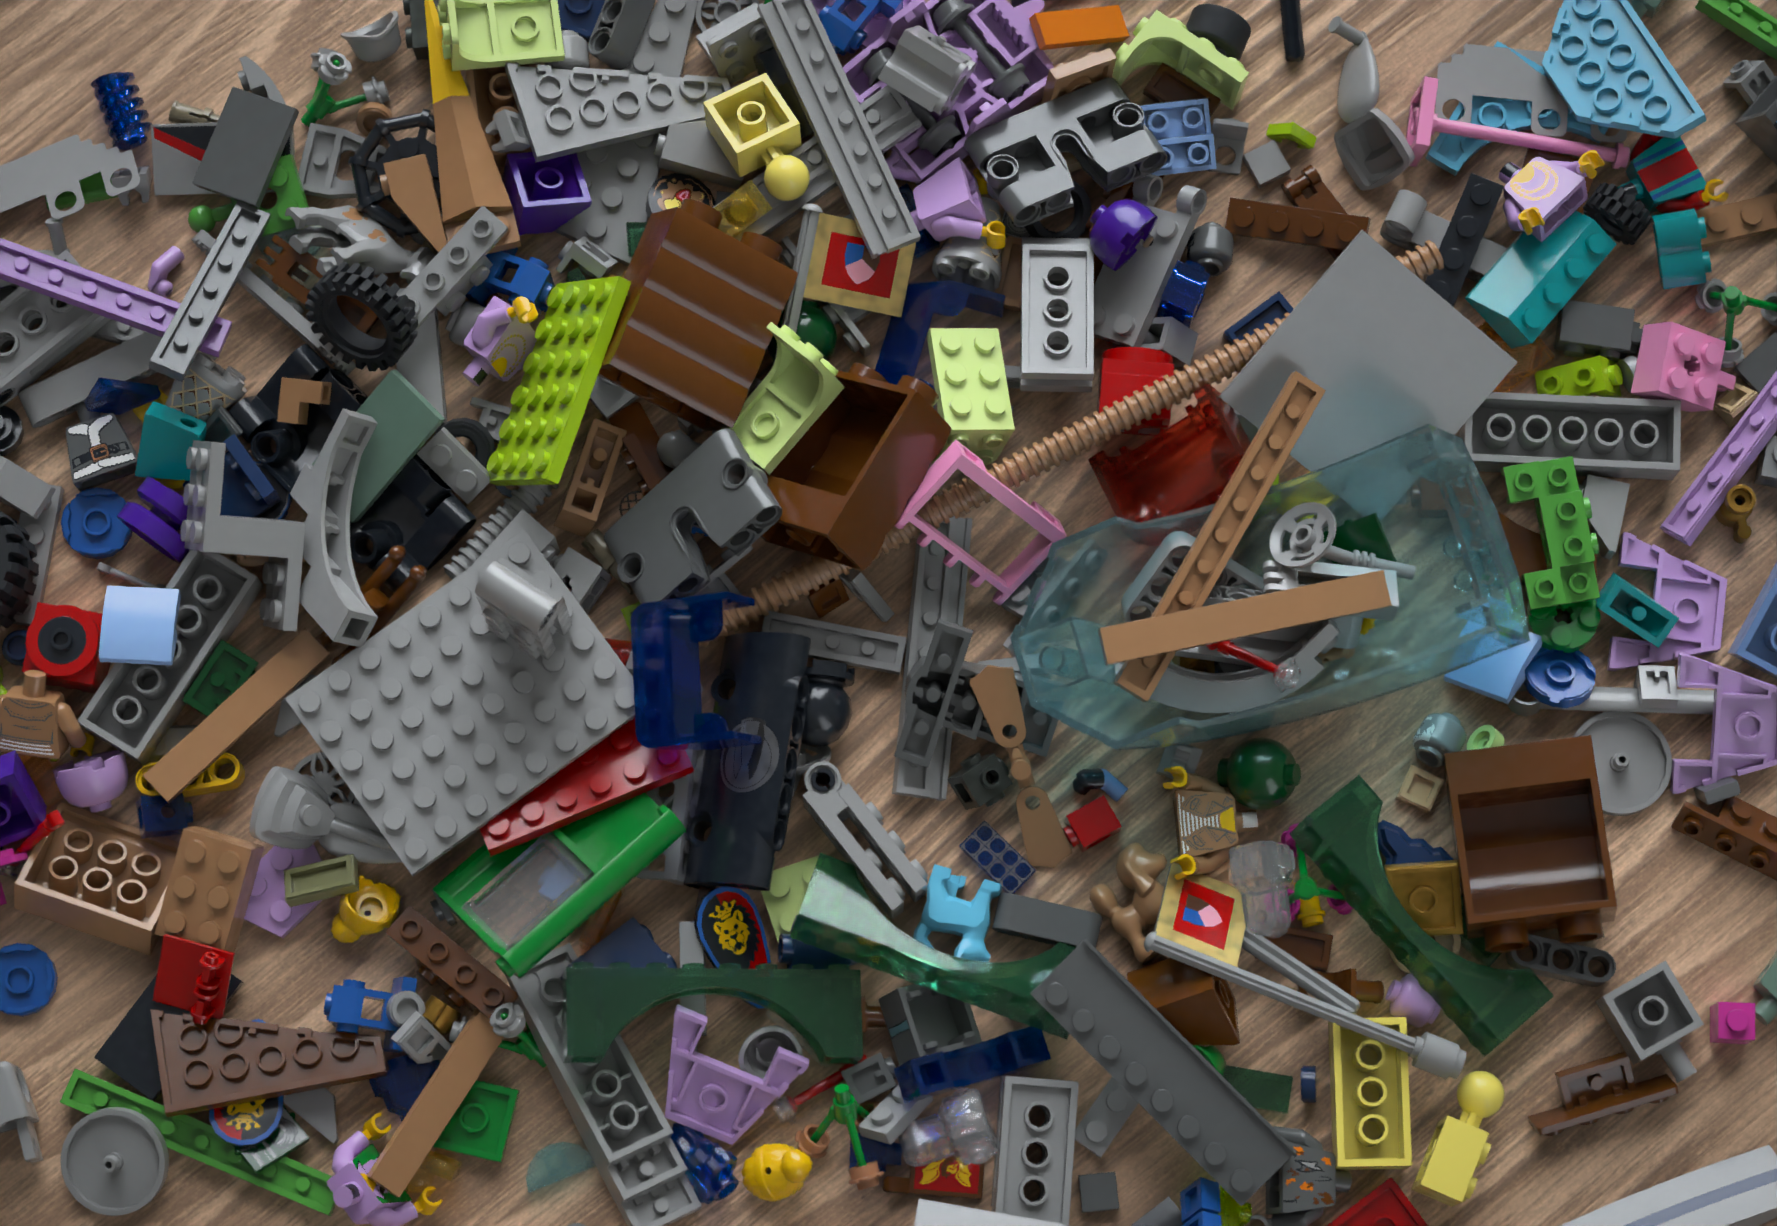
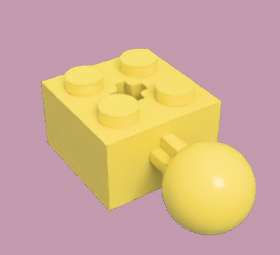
(759, 130)
(1459, 1143)

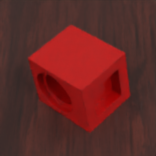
(1091, 824)

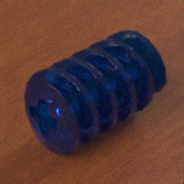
(121, 109)

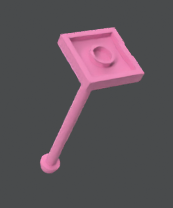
(1424, 123)

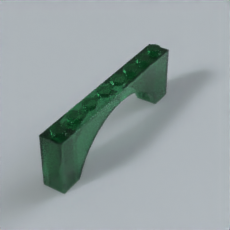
(845, 922)
(1477, 998)
(816, 1002)

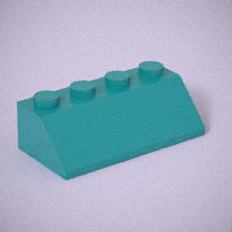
(1539, 278)

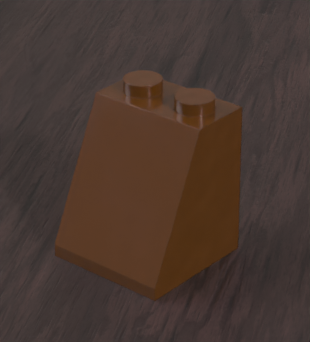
(1190, 1000)

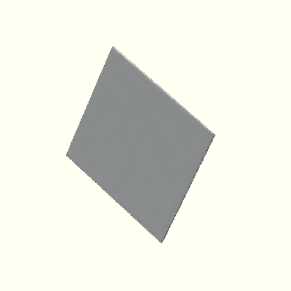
(1380, 350)

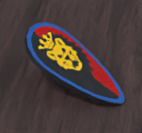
(731, 929)
(247, 1122)

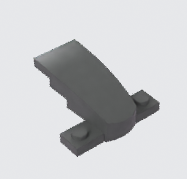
(941, 696)

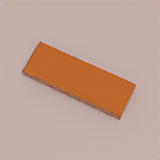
(1079, 27)

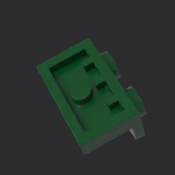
(219, 678)

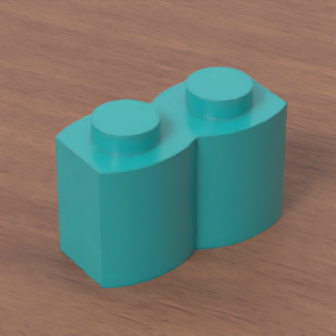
(1680, 248)

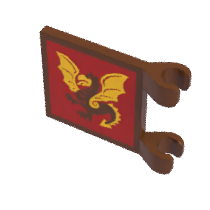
(940, 1178)

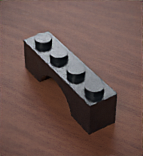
(1464, 236)

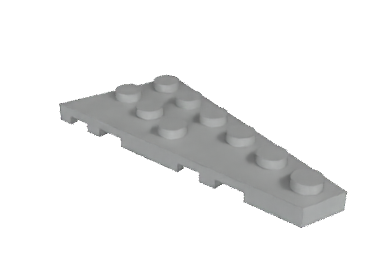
(602, 107)

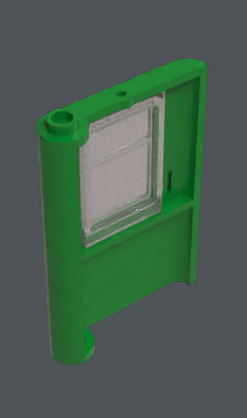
(550, 885)

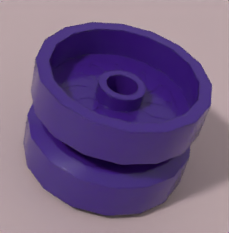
(163, 520)

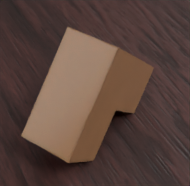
(296, 396)

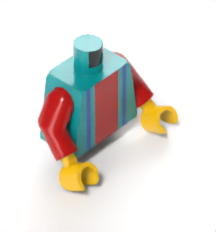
(1667, 176)

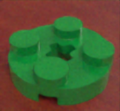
(1563, 636)

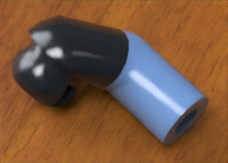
(1098, 779)

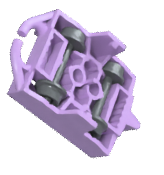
(1002, 85)

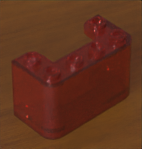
(1179, 466)

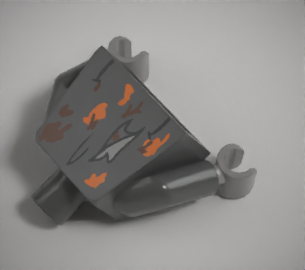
(1303, 1183)

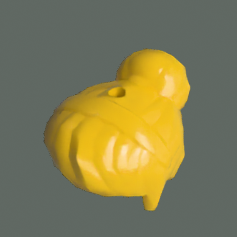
(376, 898)
(787, 1175)

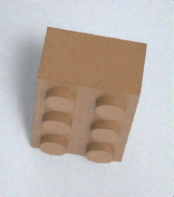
(209, 888)

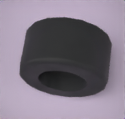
(1220, 26)

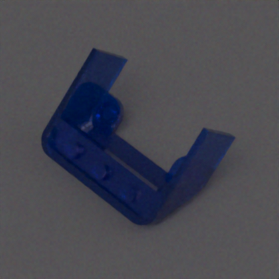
(908, 333)
(668, 673)

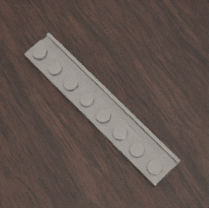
(890, 122)
(839, 125)
(935, 595)

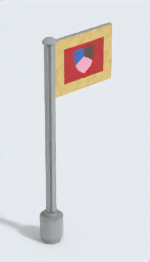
(840, 271)
(1205, 928)

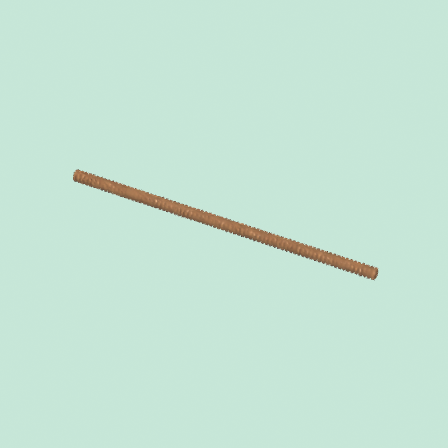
(1042, 456)

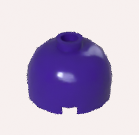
(1119, 231)

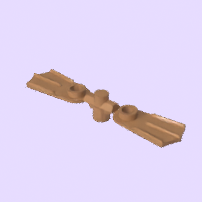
(1001, 705)

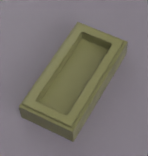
(321, 880)

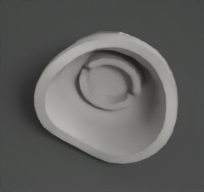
(376, 40)
(761, 1047)

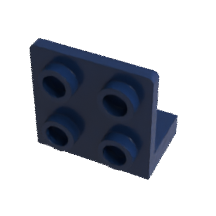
(244, 487)

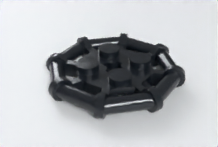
(397, 150)

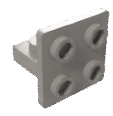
(735, 42)

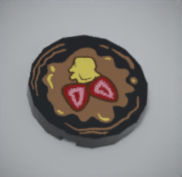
(671, 191)

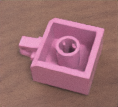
(1680, 366)

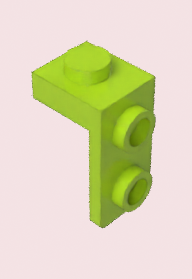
(1581, 378)

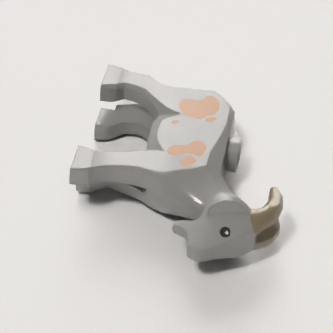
(355, 239)

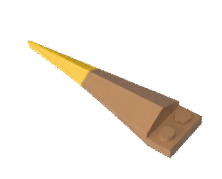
(464, 157)

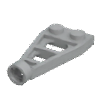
(322, 159)

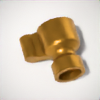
(1736, 510)
(440, 1015)

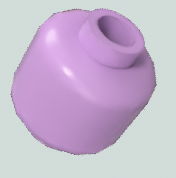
(1411, 1001)

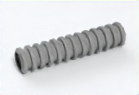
(525, 498)

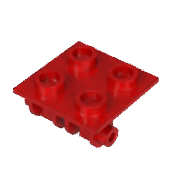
(193, 978)

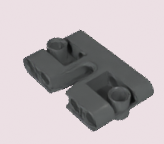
(1093, 123)
(710, 487)

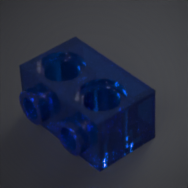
(1184, 292)

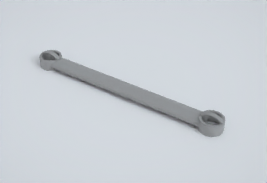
(1623, 700)

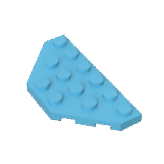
(1616, 71)

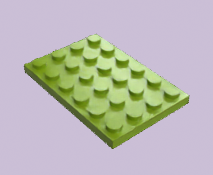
(557, 382)

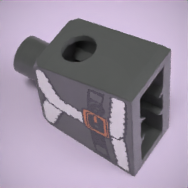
(98, 449)

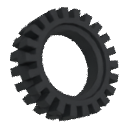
(379, 298)

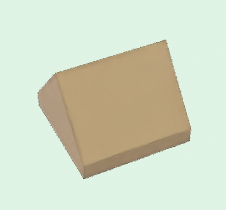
(1733, 404)

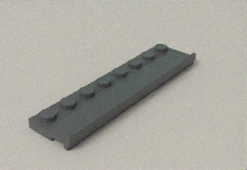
(1163, 1072)

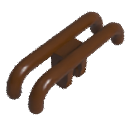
(377, 600)

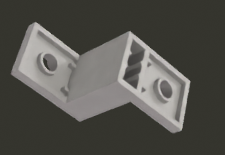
(216, 533)

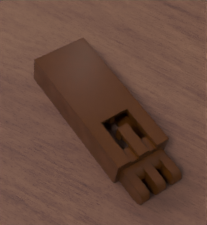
(287, 264)

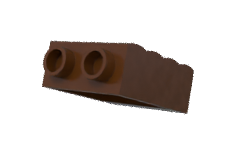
(697, 315)
(856, 468)
(1530, 842)

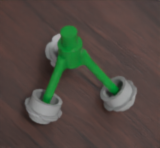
(334, 70)
(1715, 296)
(508, 1022)

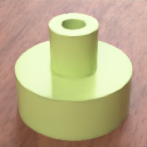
(1485, 737)

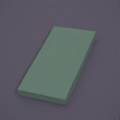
(402, 429)

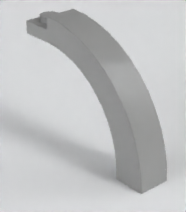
(1246, 688)

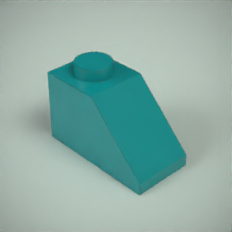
(1636, 610)

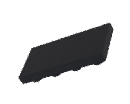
(132, 1047)

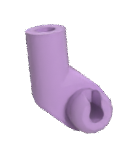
(159, 271)

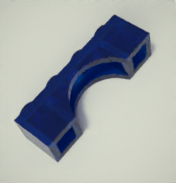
(971, 1065)

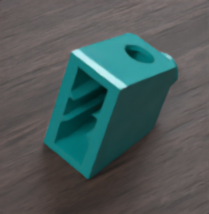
(166, 441)

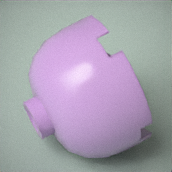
(93, 780)

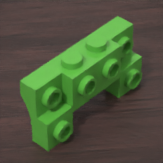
(1563, 531)

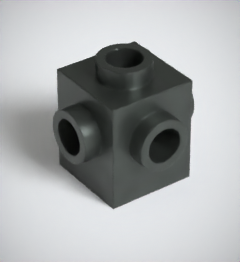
(980, 780)

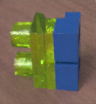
(1210, 1205)

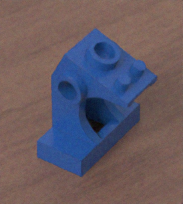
(849, 35)
(529, 281)
(346, 1003)

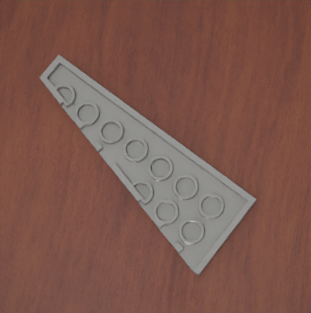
(624, 171)

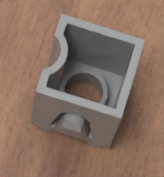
(927, 69)

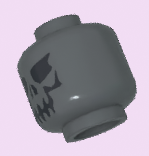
(1211, 248)

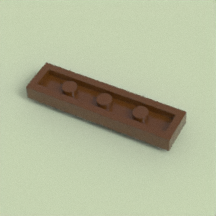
(1293, 224)

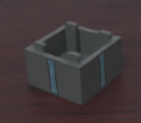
(927, 1022)

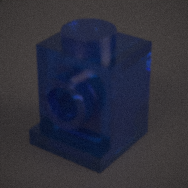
(152, 821)
(874, 1150)

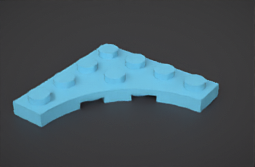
(1454, 151)

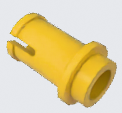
(1311, 912)

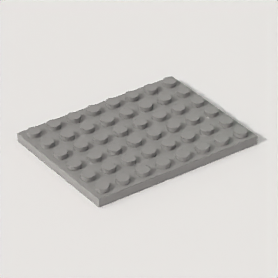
(453, 723)

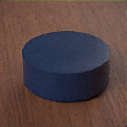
(1308, 1084)

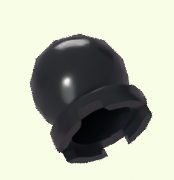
(828, 703)

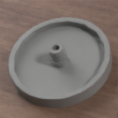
(1629, 761)
(114, 1161)

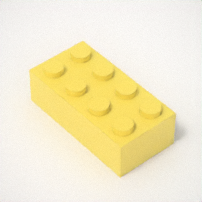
(1369, 1099)

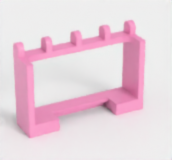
(961, 458)

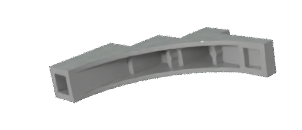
(325, 494)

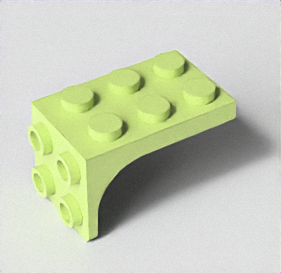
(500, 31)
(1194, 57)
(972, 389)
(786, 400)

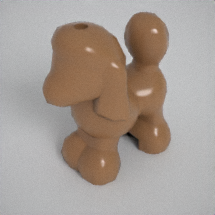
(1137, 871)

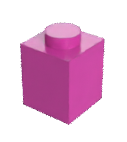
(1732, 1023)

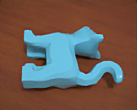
(957, 916)

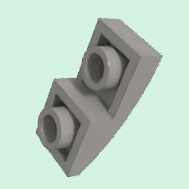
(257, 81)

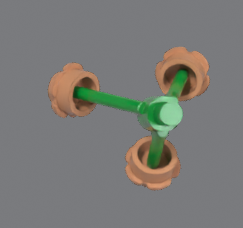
(846, 1111)

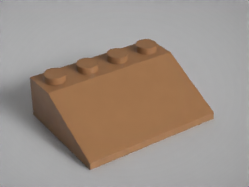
(98, 879)

